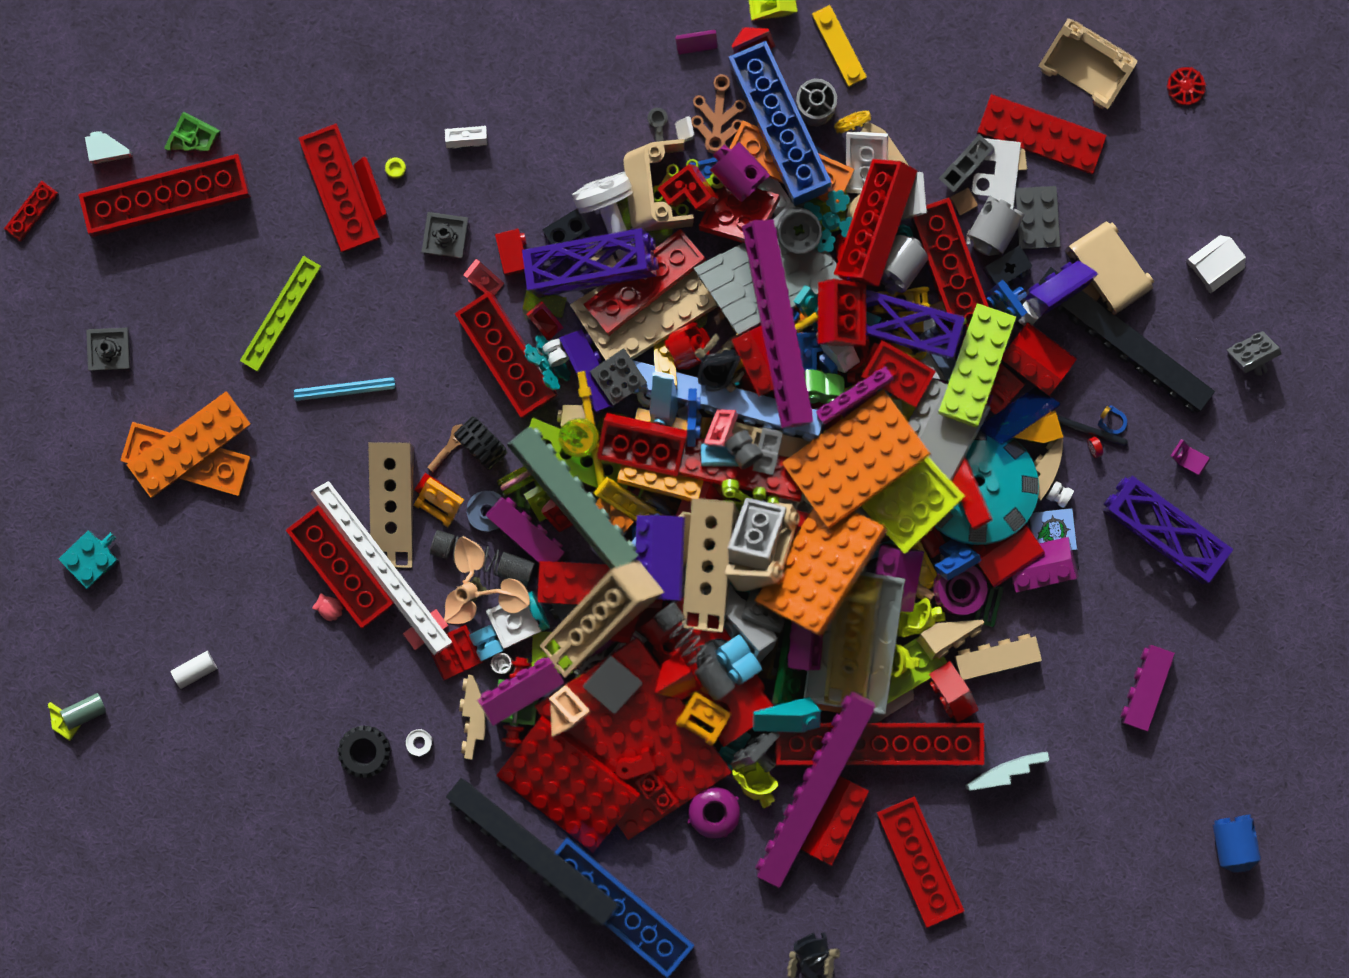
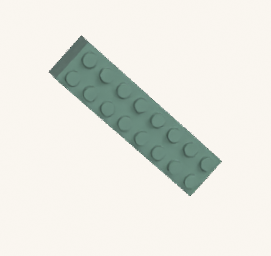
(572, 499)

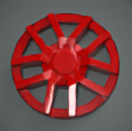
(1186, 86)

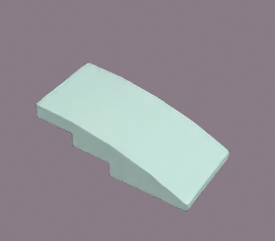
(1000, 774)

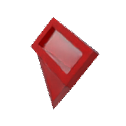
(676, 679)

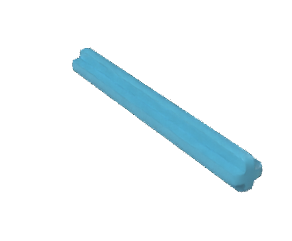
(344, 389)

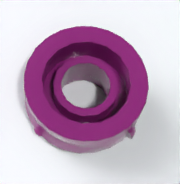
(973, 599)
(724, 826)

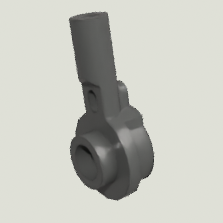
(657, 118)

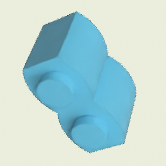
(738, 660)

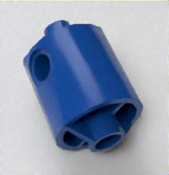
(1236, 843)

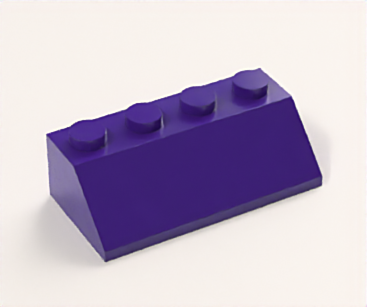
(584, 359)
(662, 551)

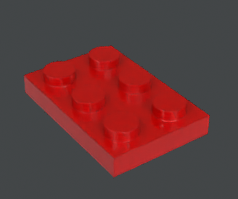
(909, 374)

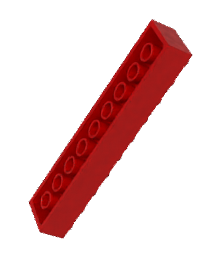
(892, 744)

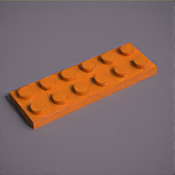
(753, 141)
(188, 444)
(221, 470)

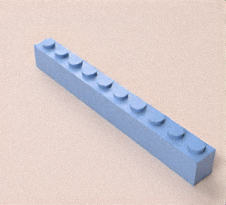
(748, 405)

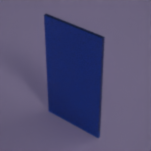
(1018, 415)

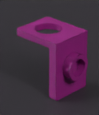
(1190, 458)

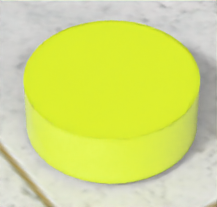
(395, 168)

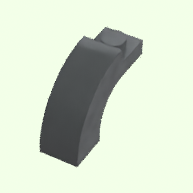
(966, 163)

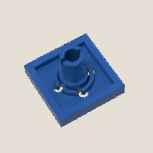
(1006, 301)

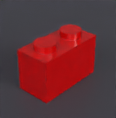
(510, 249)

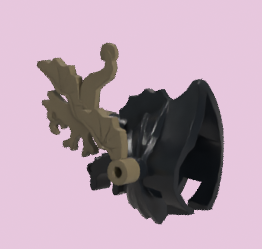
(719, 368)
(814, 957)

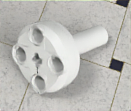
(603, 195)

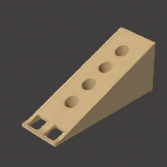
(379, 456)
(701, 536)
(603, 614)

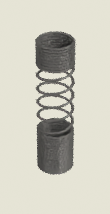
(509, 567)
(711, 675)

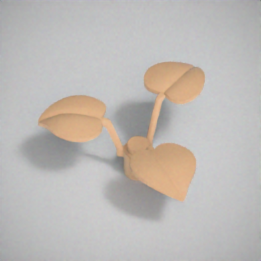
(458, 603)

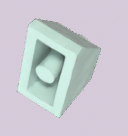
(104, 148)

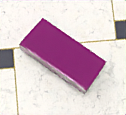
(696, 42)

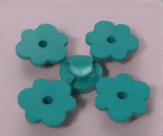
(830, 219)
(549, 378)

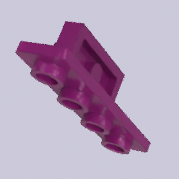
(855, 397)

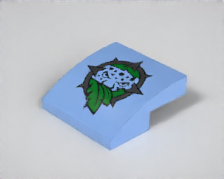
(1053, 525)

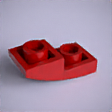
(657, 791)

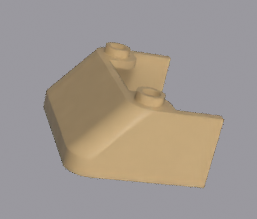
(642, 209)

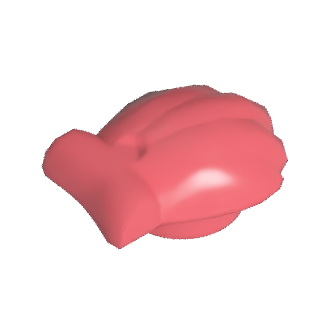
(328, 607)

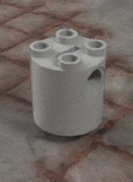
(816, 113)
(995, 227)
(903, 264)

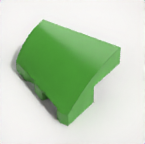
(199, 135)

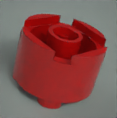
(684, 343)

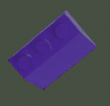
(1059, 287)

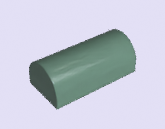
(83, 711)

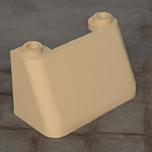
(1088, 62)
(1119, 275)
(750, 578)

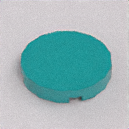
(537, 612)

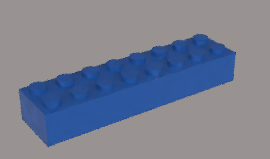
(780, 123)
(636, 921)

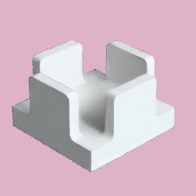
(513, 627)

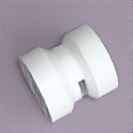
(555, 352)
(1059, 494)
(501, 663)

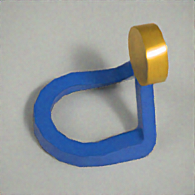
(1105, 427)

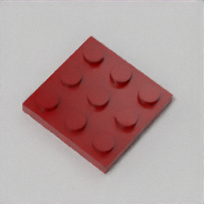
(729, 214)

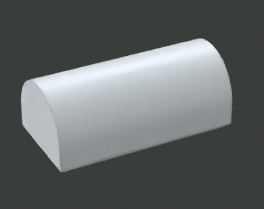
(194, 669)

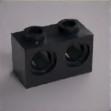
(563, 226)

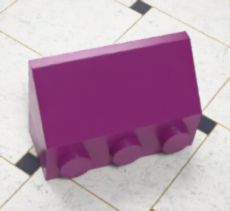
(897, 564)
(1051, 568)

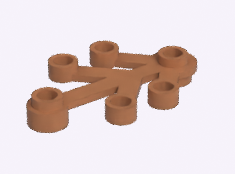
(718, 117)

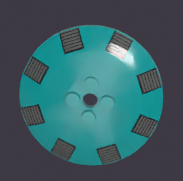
(1008, 491)

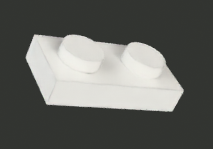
(466, 137)

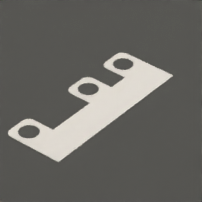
(1004, 180)

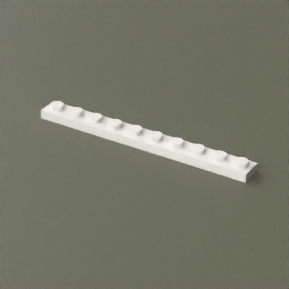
(381, 568)

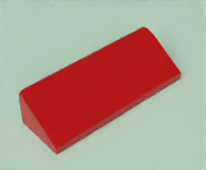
(370, 189)

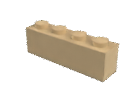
(997, 658)

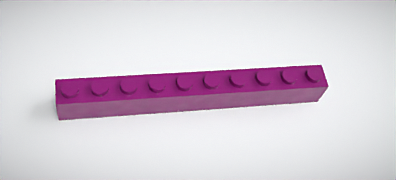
(777, 323)
(815, 789)

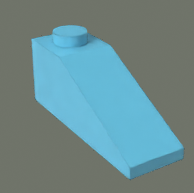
(663, 399)

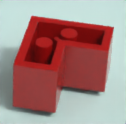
(690, 185)
(954, 692)

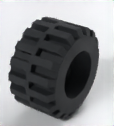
(480, 443)
(346, 757)

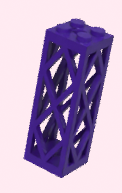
(643, 268)
(923, 313)
(1123, 496)

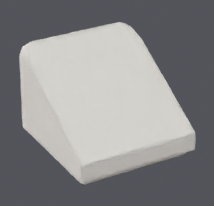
(685, 129)

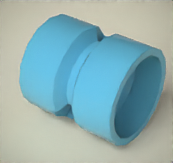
(486, 642)

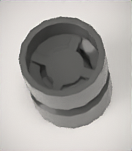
(743, 449)

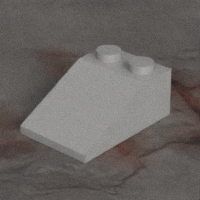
(756, 534)

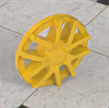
(851, 121)

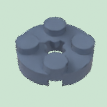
(475, 511)

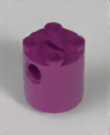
(738, 170)

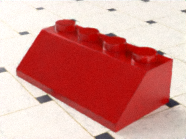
(641, 444)
(834, 820)

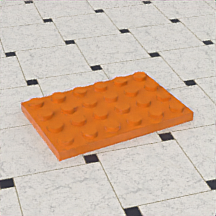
(856, 459)
(821, 569)

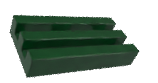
(996, 606)

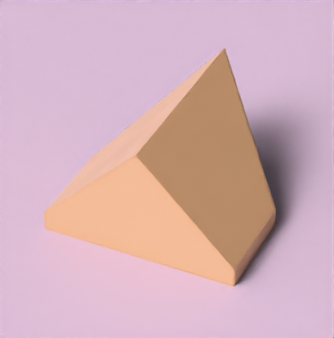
(566, 710)

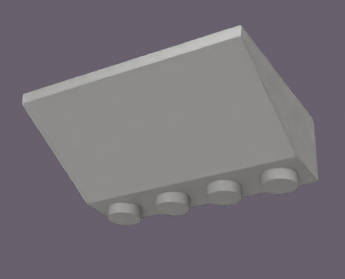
(943, 437)

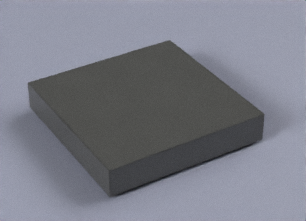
(612, 684)

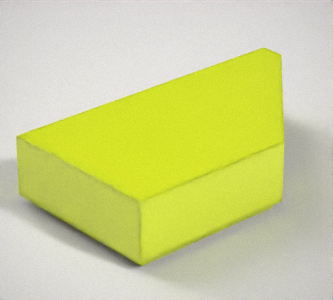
(58, 724)

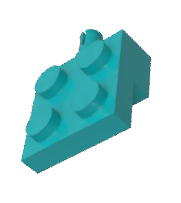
(89, 558)

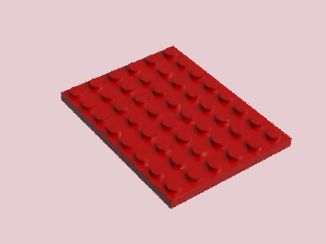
(644, 720)

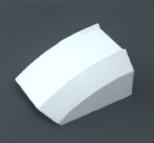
(1217, 262)

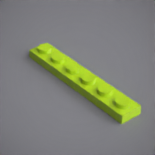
(280, 313)

